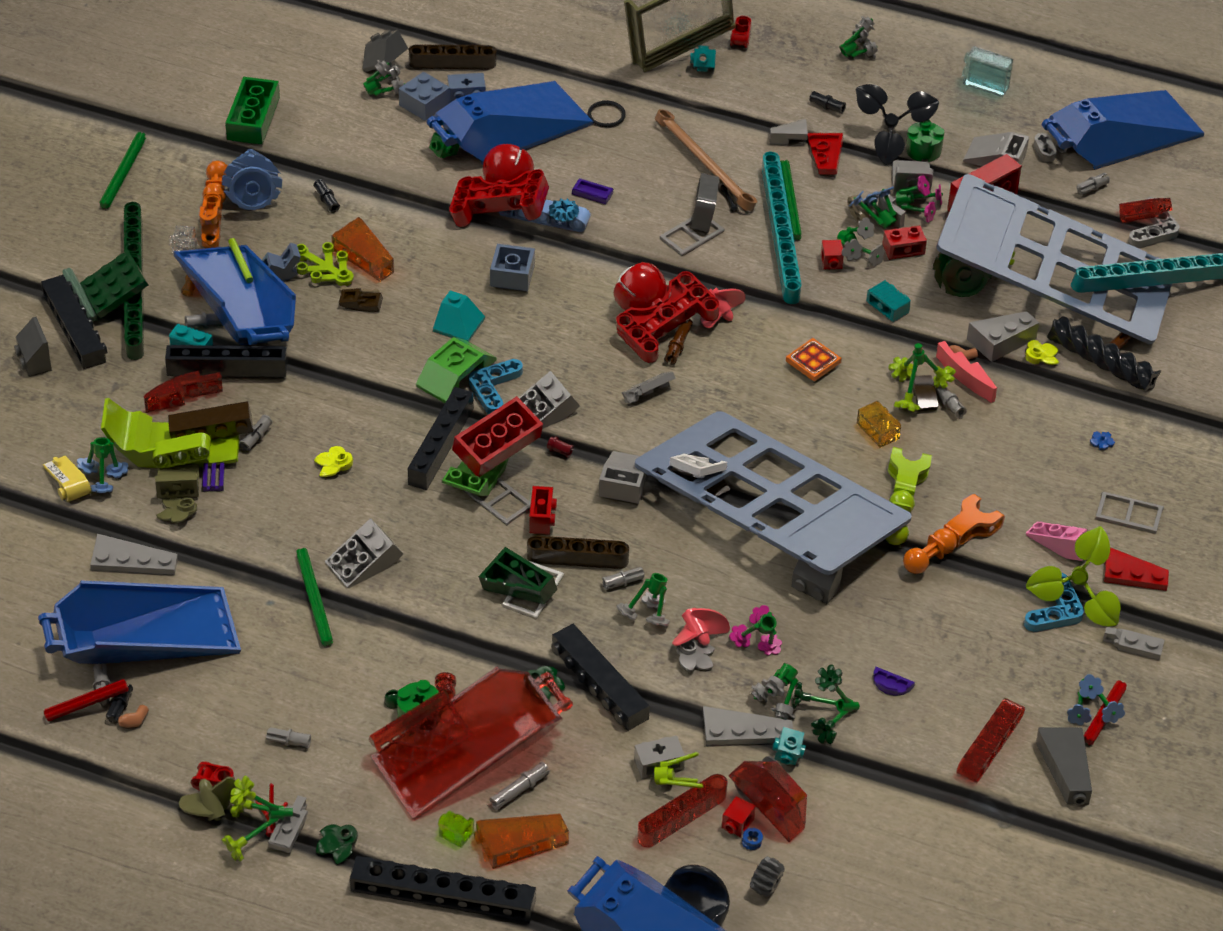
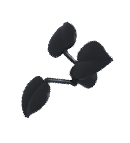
(889, 145)

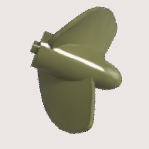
(210, 801)

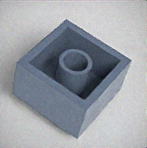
(424, 96)
(512, 267)

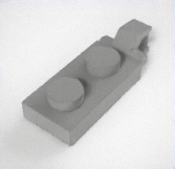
(646, 387)
(1134, 642)
(288, 829)

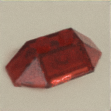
(773, 794)

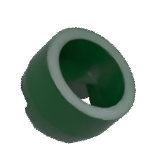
(391, 698)

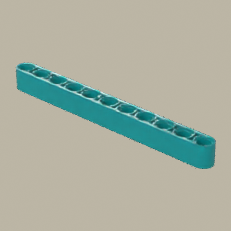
(781, 228)
(1148, 273)

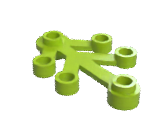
(342, 277)

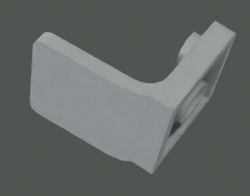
(906, 175)

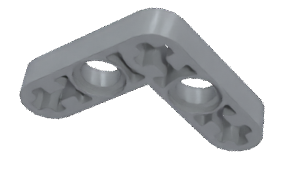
(1166, 230)

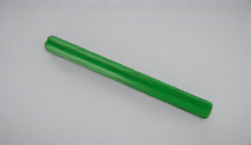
(122, 170)
(791, 199)
(314, 597)

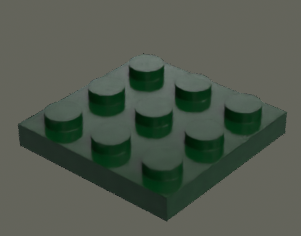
(114, 284)

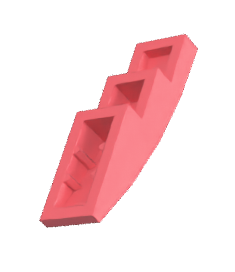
(968, 374)

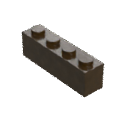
(214, 421)

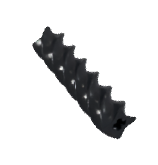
(1103, 355)

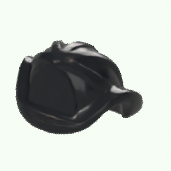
(701, 890)

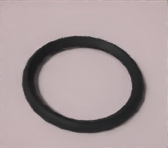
(607, 124)

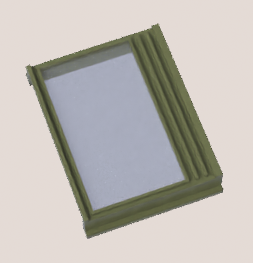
(674, 27)

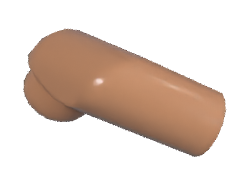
(969, 354)
(133, 719)

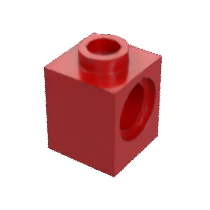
(831, 254)
(738, 816)

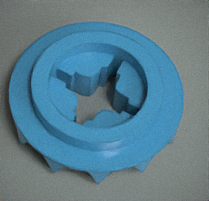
(559, 214)

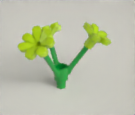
(903, 368)
(240, 800)

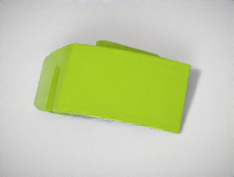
(150, 443)

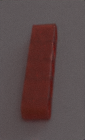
(990, 740)
(682, 810)

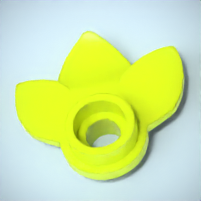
(1039, 353)
(334, 461)

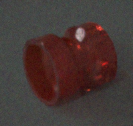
(446, 681)

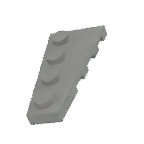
(124, 556)
(740, 728)

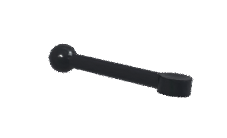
(734, 207)

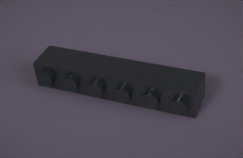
(74, 321)
(228, 360)
(440, 438)
(600, 677)

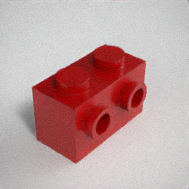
(904, 242)
(541, 510)

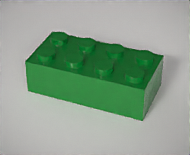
(252, 110)

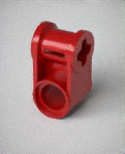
(742, 32)
(213, 773)

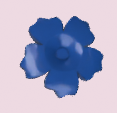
(1102, 440)

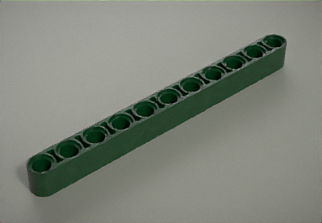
(135, 305)

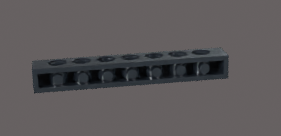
(381, 879)

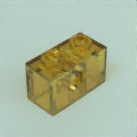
(878, 424)

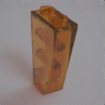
(364, 249)
(519, 837)

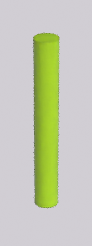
(240, 260)

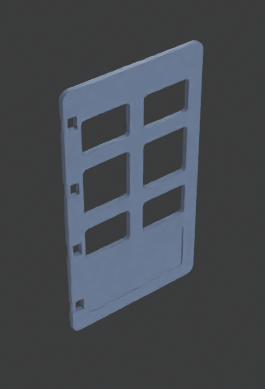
(987, 228)
(826, 531)

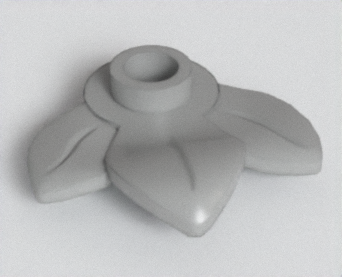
(695, 655)

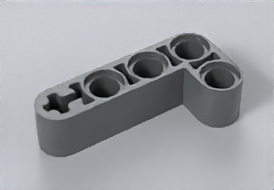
(705, 202)

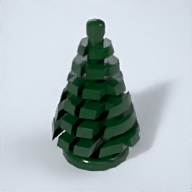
(958, 276)

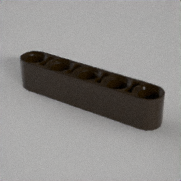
(452, 56)
(578, 552)

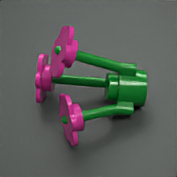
(905, 198)
(765, 624)

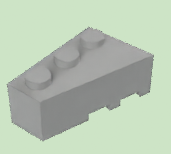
(1002, 334)

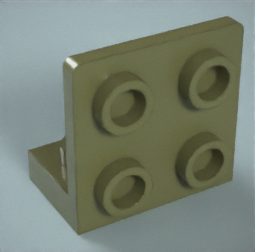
(178, 481)

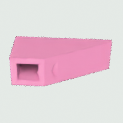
(1057, 538)

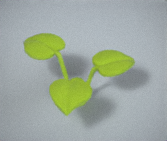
(1094, 548)

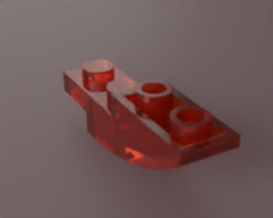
(176, 390)

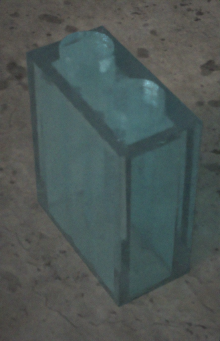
(987, 71)

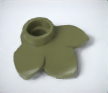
(177, 509)

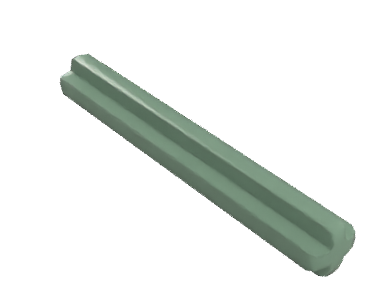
(77, 288)

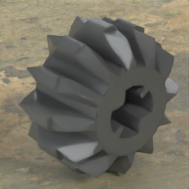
(767, 876)

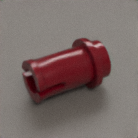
(559, 447)

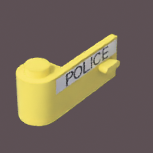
(71, 480)

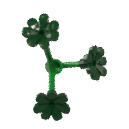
(829, 680)

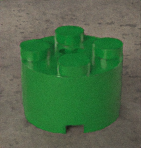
(924, 141)
(413, 695)

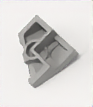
(795, 130)

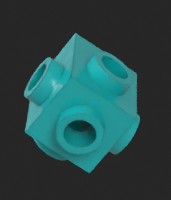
(709, 54)
(789, 746)

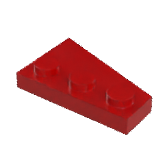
(826, 151)
(1132, 571)

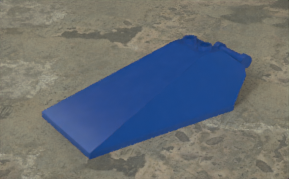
(509, 116)
(1121, 126)
(248, 311)
(140, 623)
(632, 902)

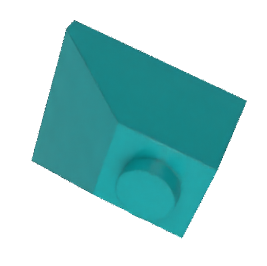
(458, 317)

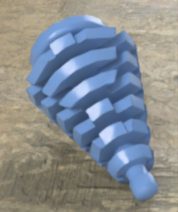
(252, 181)

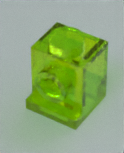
(455, 828)

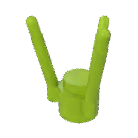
(665, 775)

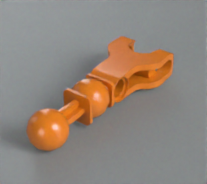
(211, 209)
(956, 532)

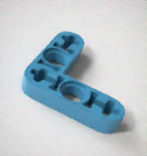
(508, 369)
(1062, 611)

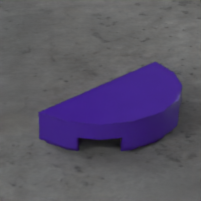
(891, 683)

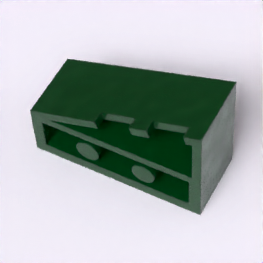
(517, 578)

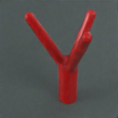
(269, 830)

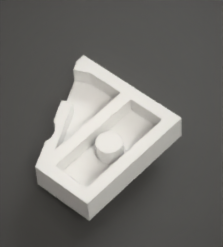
(696, 465)

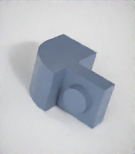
(285, 264)

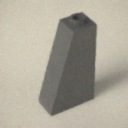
(1067, 761)

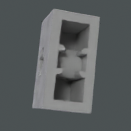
(650, 754)

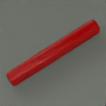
(85, 700)
(1097, 723)

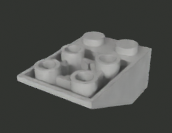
(990, 147)
(549, 400)
(621, 479)
(364, 555)

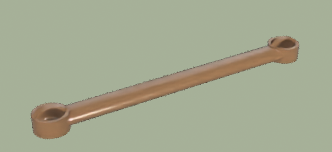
(744, 200)

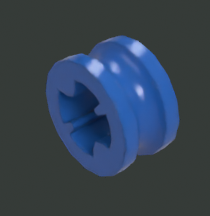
(752, 832)

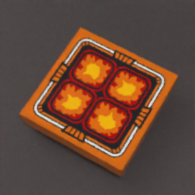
(813, 359)

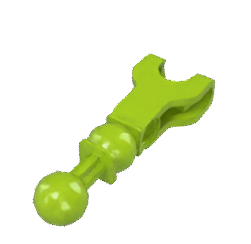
(906, 476)

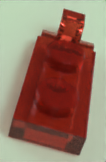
(1144, 209)

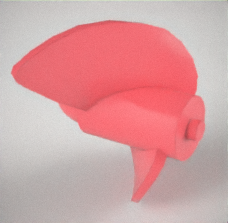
(727, 299)
(700, 624)

